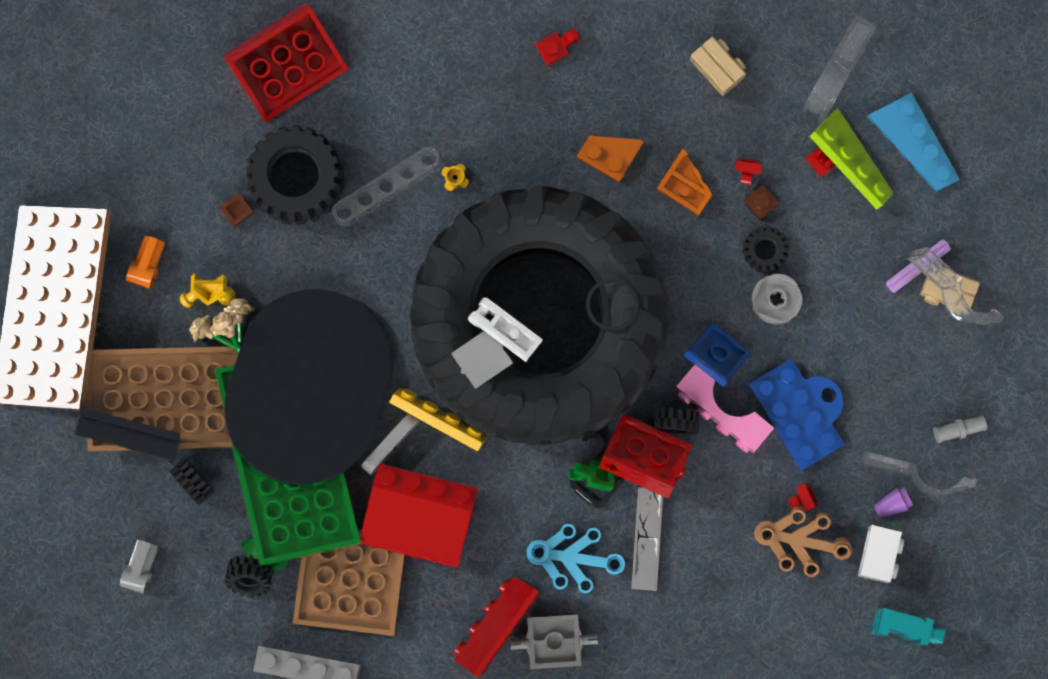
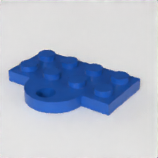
(800, 412)

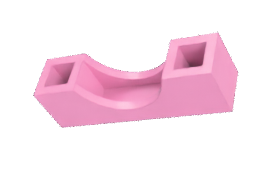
(747, 430)

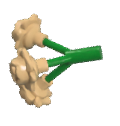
(223, 324)

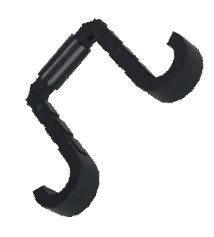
(584, 493)

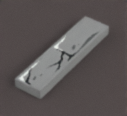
(647, 540)

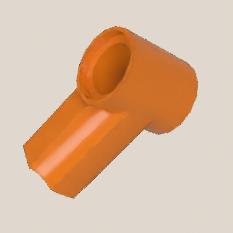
(145, 266)

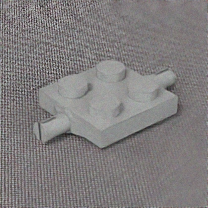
(554, 641)

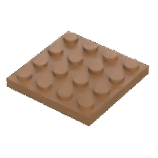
(350, 589)

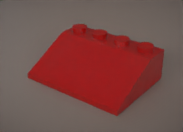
(285, 62)
(418, 515)
(496, 626)

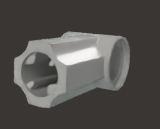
(139, 569)

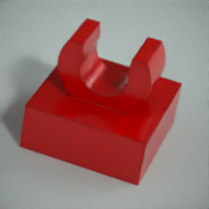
(820, 162)
(747, 167)
(805, 497)

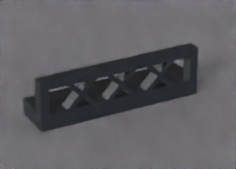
(127, 434)

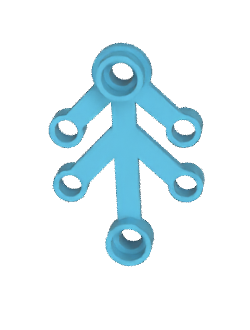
(571, 557)

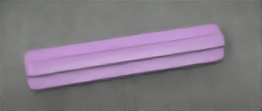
(912, 271)

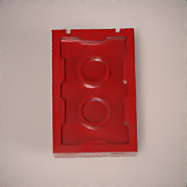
(646, 456)

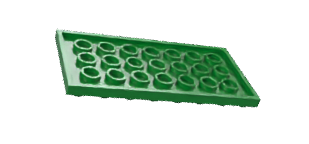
(292, 518)

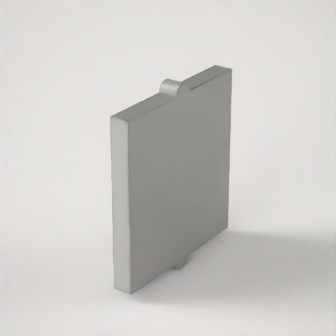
(481, 359)

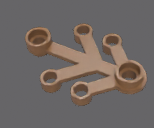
(799, 539)

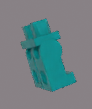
(907, 627)

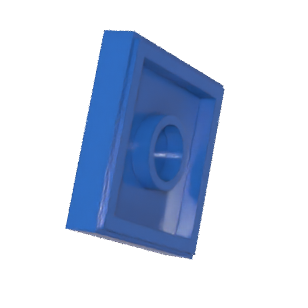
(717, 354)

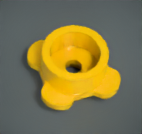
(449, 172)

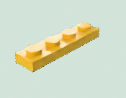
(432, 415)

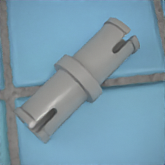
(960, 428)

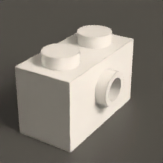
(880, 554)

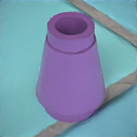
(893, 503)

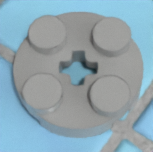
(764, 306)

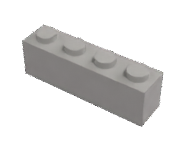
(302, 666)

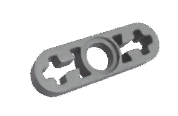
(386, 447)

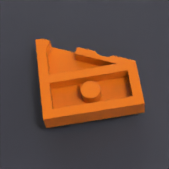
(609, 155)
(685, 185)

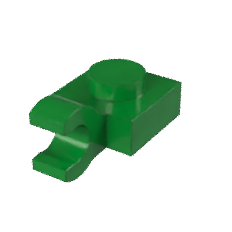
(595, 476)

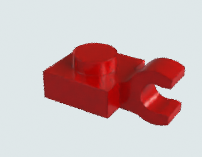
(554, 48)

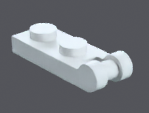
(505, 329)

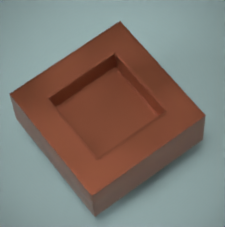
(761, 202)
(236, 210)

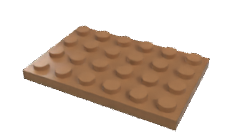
(163, 390)

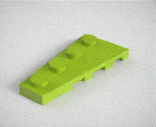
(848, 154)

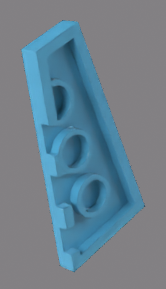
(911, 134)

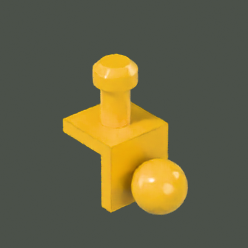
(208, 291)

